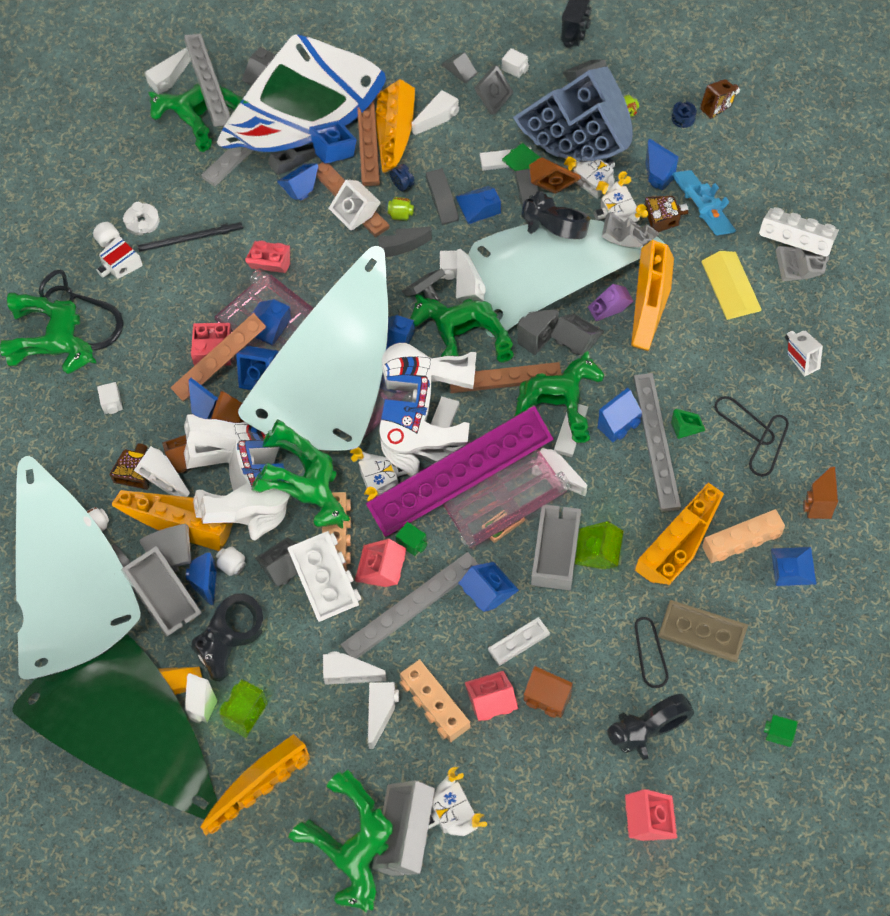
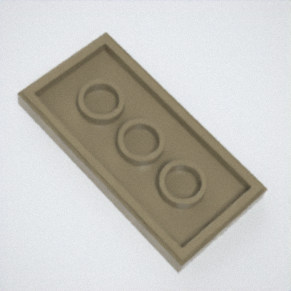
(703, 631)

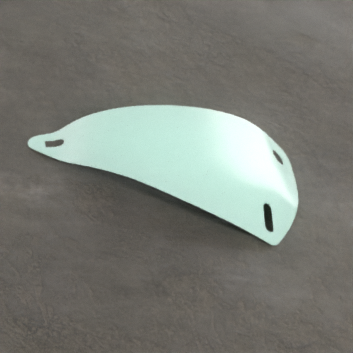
(542, 267)
(330, 364)
(64, 579)

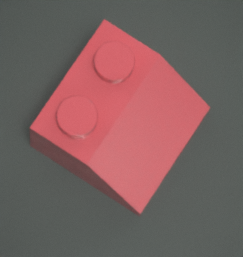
(381, 563)
(491, 696)
(650, 816)

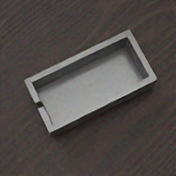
(556, 548)
(161, 591)
(409, 810)

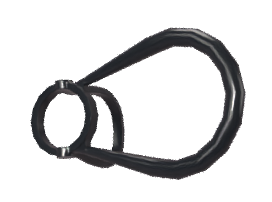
(118, 316)

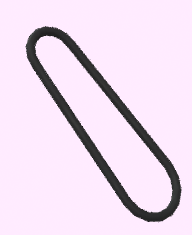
(763, 425)
(761, 440)
(640, 653)

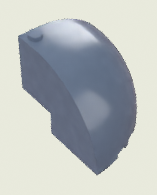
(581, 119)

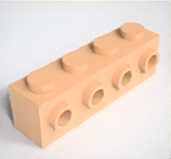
(341, 534)
(743, 536)
(435, 701)

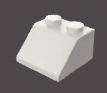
(354, 204)

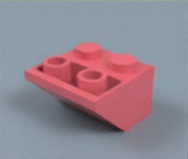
(269, 256)
(206, 338)

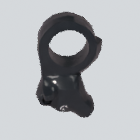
(559, 220)
(217, 640)
(663, 717)

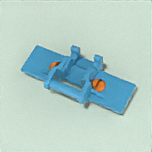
(703, 197)

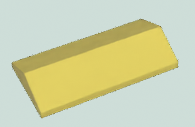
(730, 284)

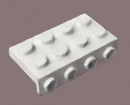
(798, 231)
(324, 575)

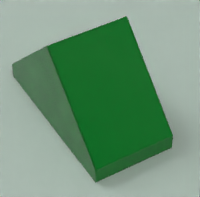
(686, 423)

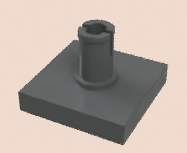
(493, 89)
(425, 284)

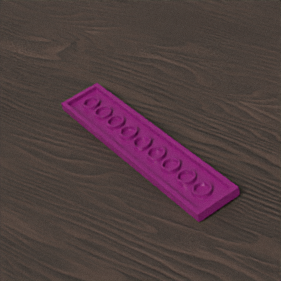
(459, 471)

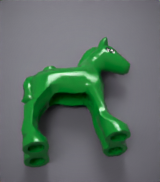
(189, 108)
(461, 318)
(58, 336)
(562, 390)
(309, 488)
(358, 851)

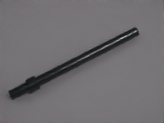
(223, 229)

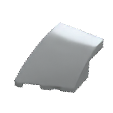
(626, 232)
(800, 261)
(172, 544)

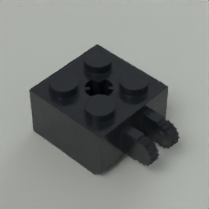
(575, 22)

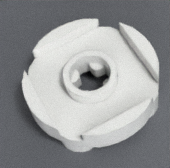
(141, 210)

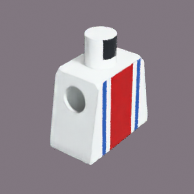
(118, 259)
(804, 351)

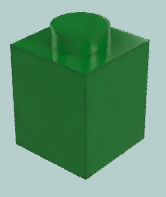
(412, 539)
(780, 730)

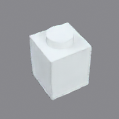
(515, 63)
(448, 263)
(110, 398)

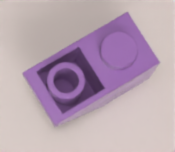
(610, 302)

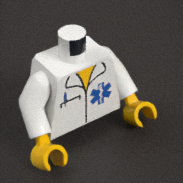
(595, 175)
(620, 202)
(376, 472)
(452, 808)

